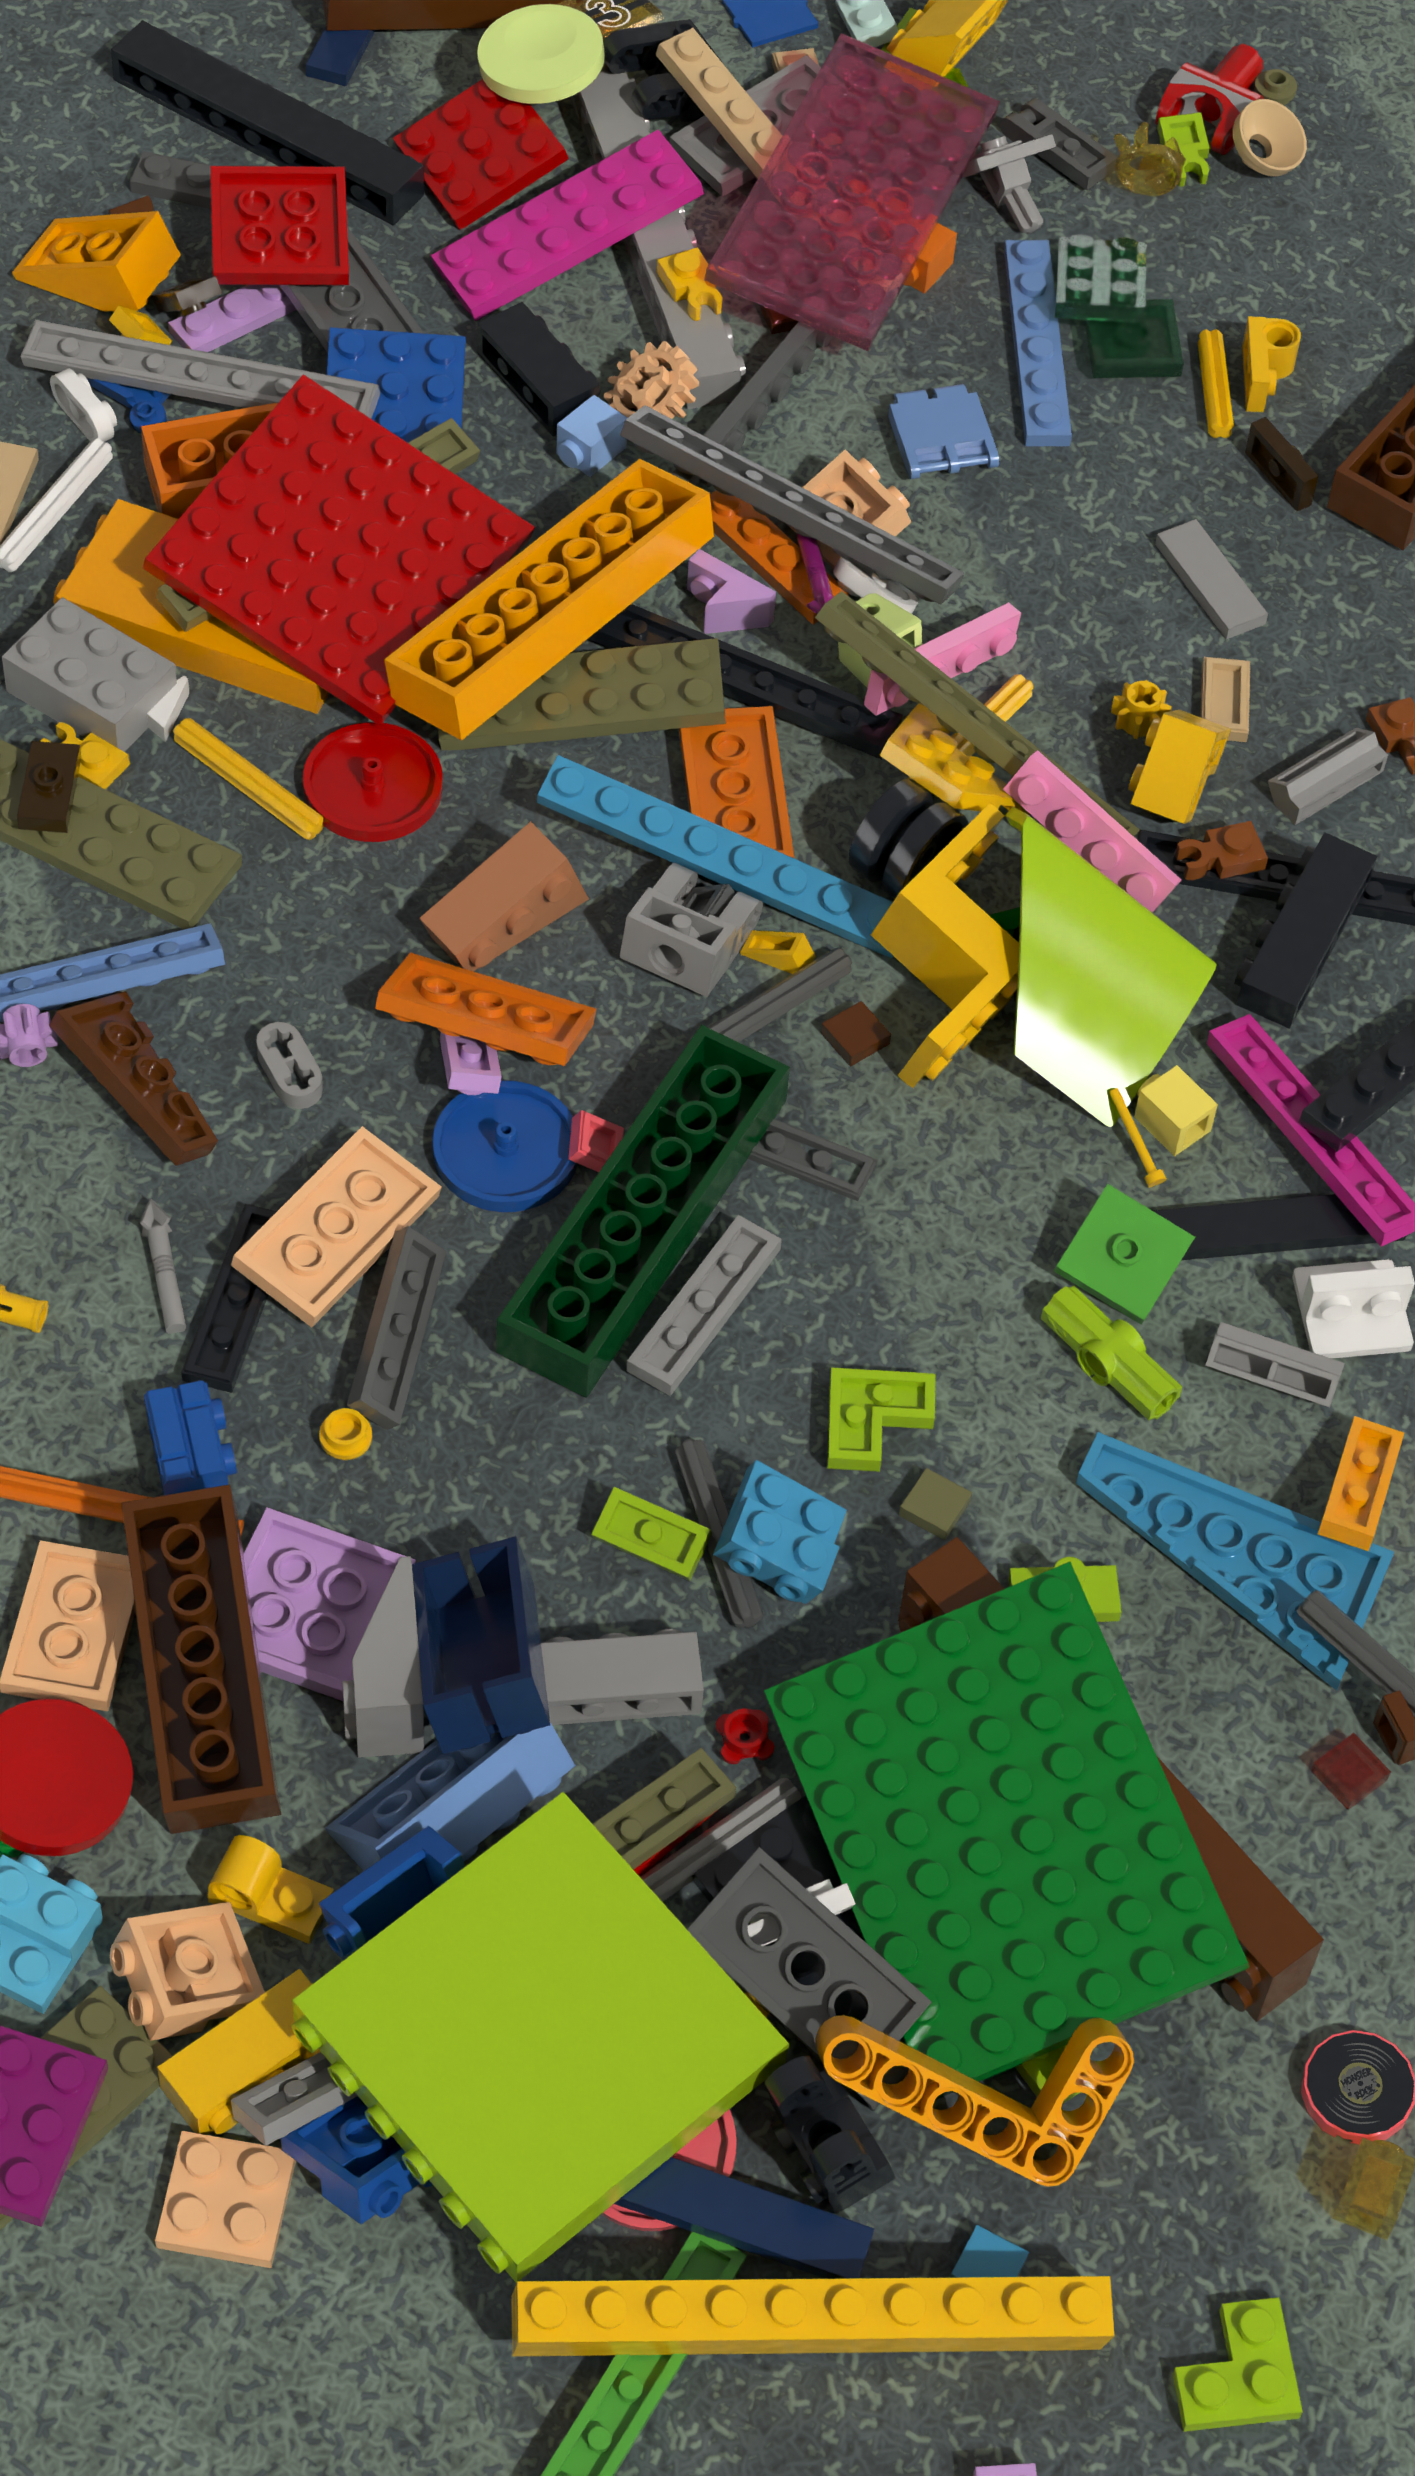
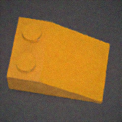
(101, 259)

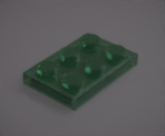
(1101, 279)

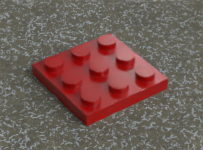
(480, 151)
(279, 225)

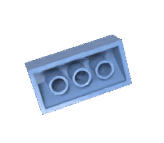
(455, 1793)

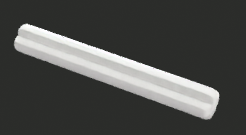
(54, 504)

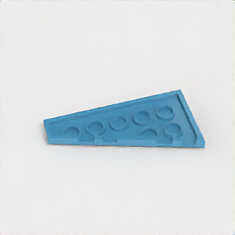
(1239, 1547)

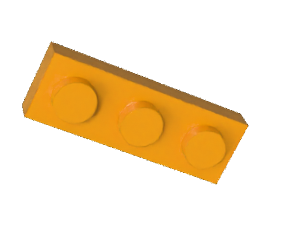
(1361, 1483)

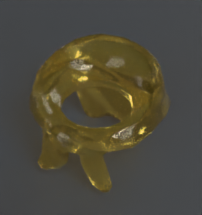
(1159, 168)

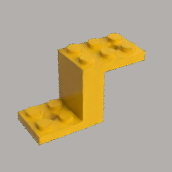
(952, 947)

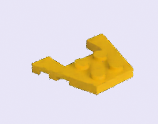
(930, 757)

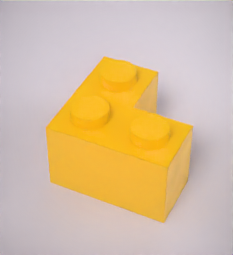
(1179, 762)

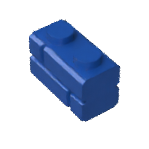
(187, 1439)

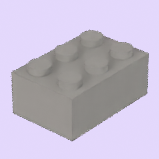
(87, 675)

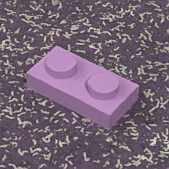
(470, 1065)

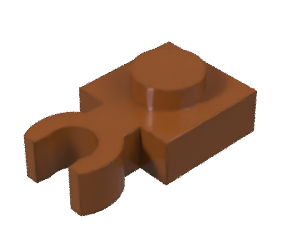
(1228, 849)

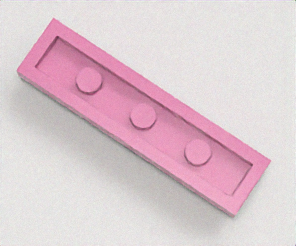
(952, 653)
(1090, 831)

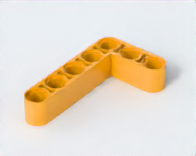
(979, 2104)

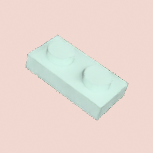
(868, 20)

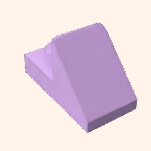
(730, 595)

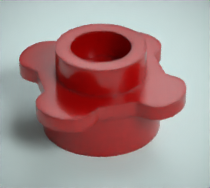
(744, 1721)

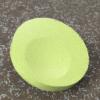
(541, 53)

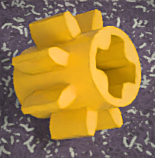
(1138, 707)

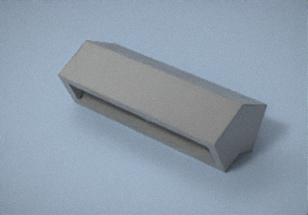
(1327, 774)
(1275, 1364)

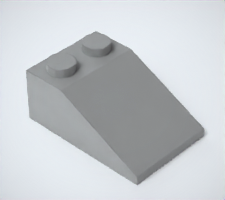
(386, 1690)

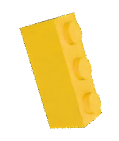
(235, 2058)

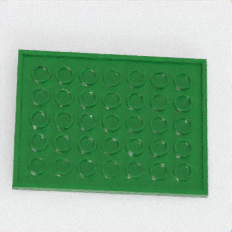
(1006, 1826)

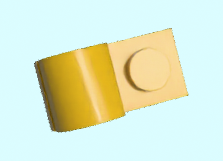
(1268, 355)
(265, 1892)

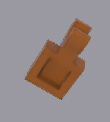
(1395, 728)

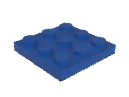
(415, 373)

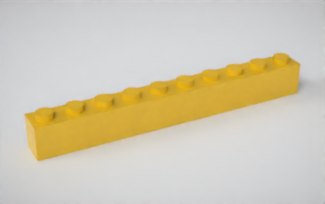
(811, 2316)

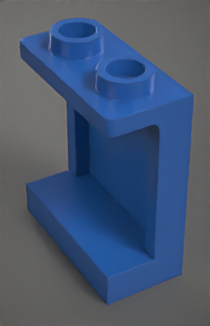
(388, 1890)

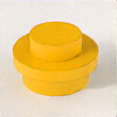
(345, 1434)

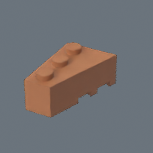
(505, 900)

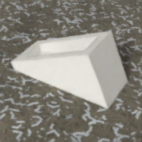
(166, 711)

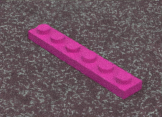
(1283, 1094)

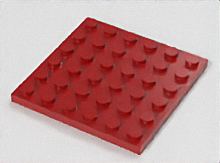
(334, 544)

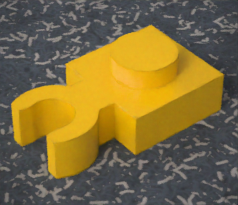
(684, 279)
(99, 759)

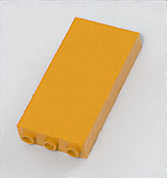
(116, 589)

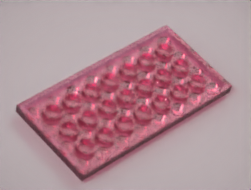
(852, 192)

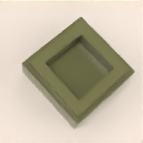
(935, 1504)

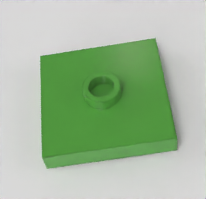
(1124, 1254)

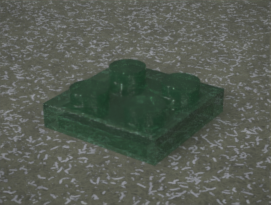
(1137, 348)

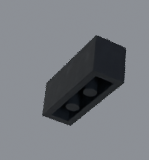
(535, 365)

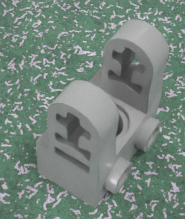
(682, 942)

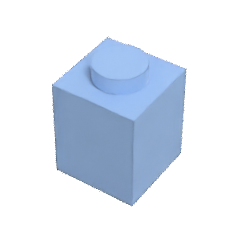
(590, 436)

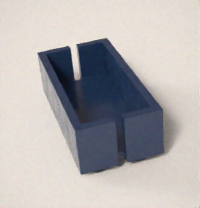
(479, 1653)

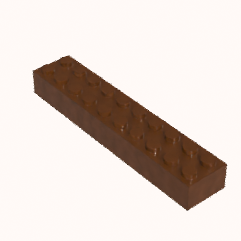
(1269, 1928)

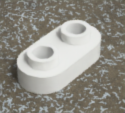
(82, 406)
(861, 581)

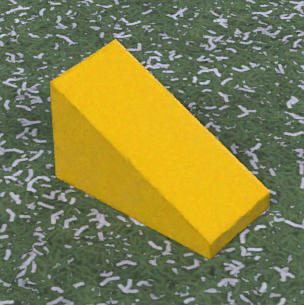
(779, 949)

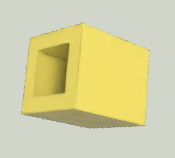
(1175, 1109)

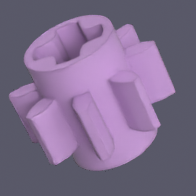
(26, 1035)

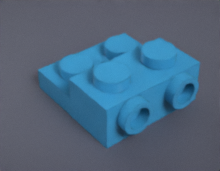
(781, 1534)

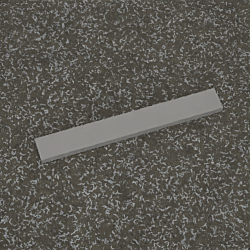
(178, 369)

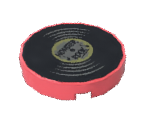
(1358, 2086)

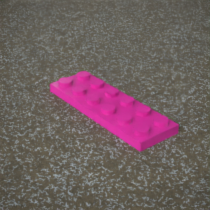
(567, 224)

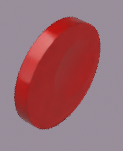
(373, 781)
(60, 1777)

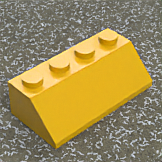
(944, 32)

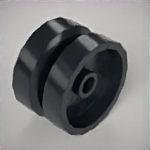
(903, 835)

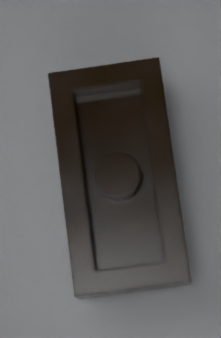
(187, 296)
(1281, 464)
(49, 787)

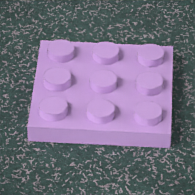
(312, 1599)

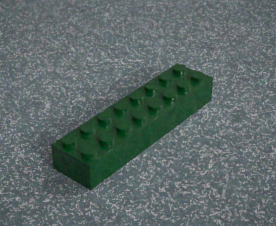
(642, 1211)

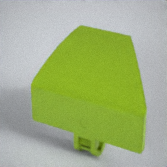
(1095, 976)

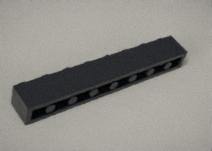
(265, 119)

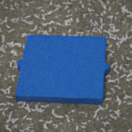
(770, 19)

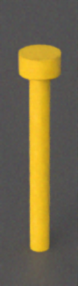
(1154, 1176)

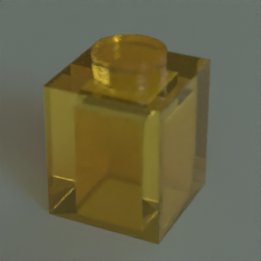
(1375, 2187)

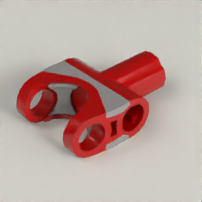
(1216, 94)

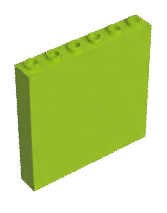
(537, 2036)

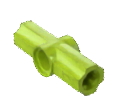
(1111, 1352)

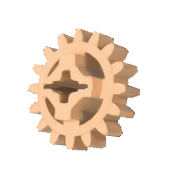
(651, 384)

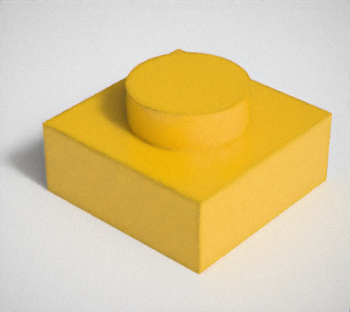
(138, 326)

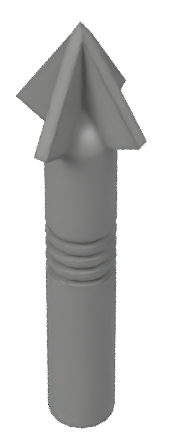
(156, 1228)

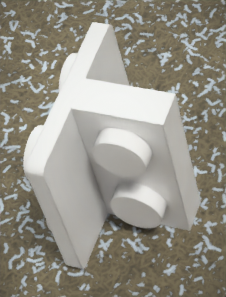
(1355, 1307)

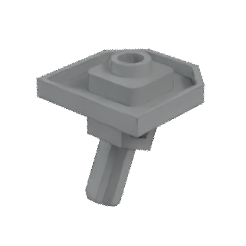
(1008, 176)

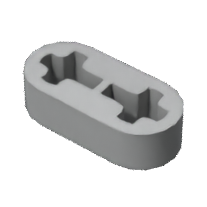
(298, 1060)

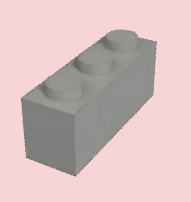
(623, 1677)

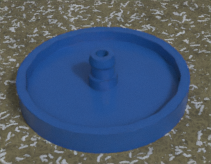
(504, 1147)

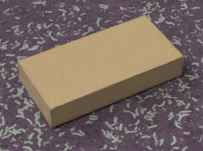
(1226, 695)

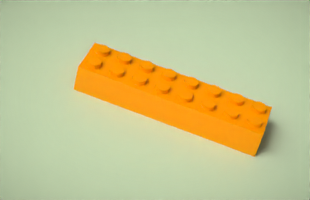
(549, 599)

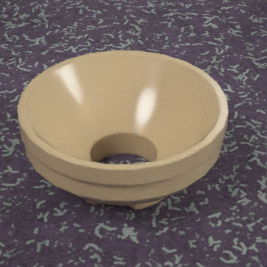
(1278, 133)

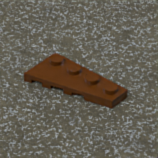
(135, 1075)

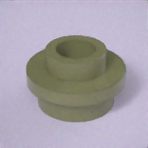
(1276, 86)

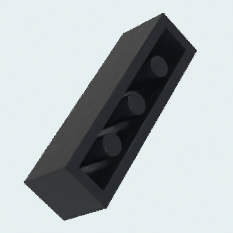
(1305, 930)

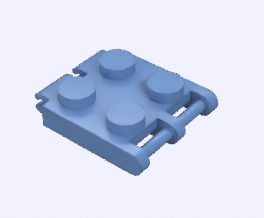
(941, 431)

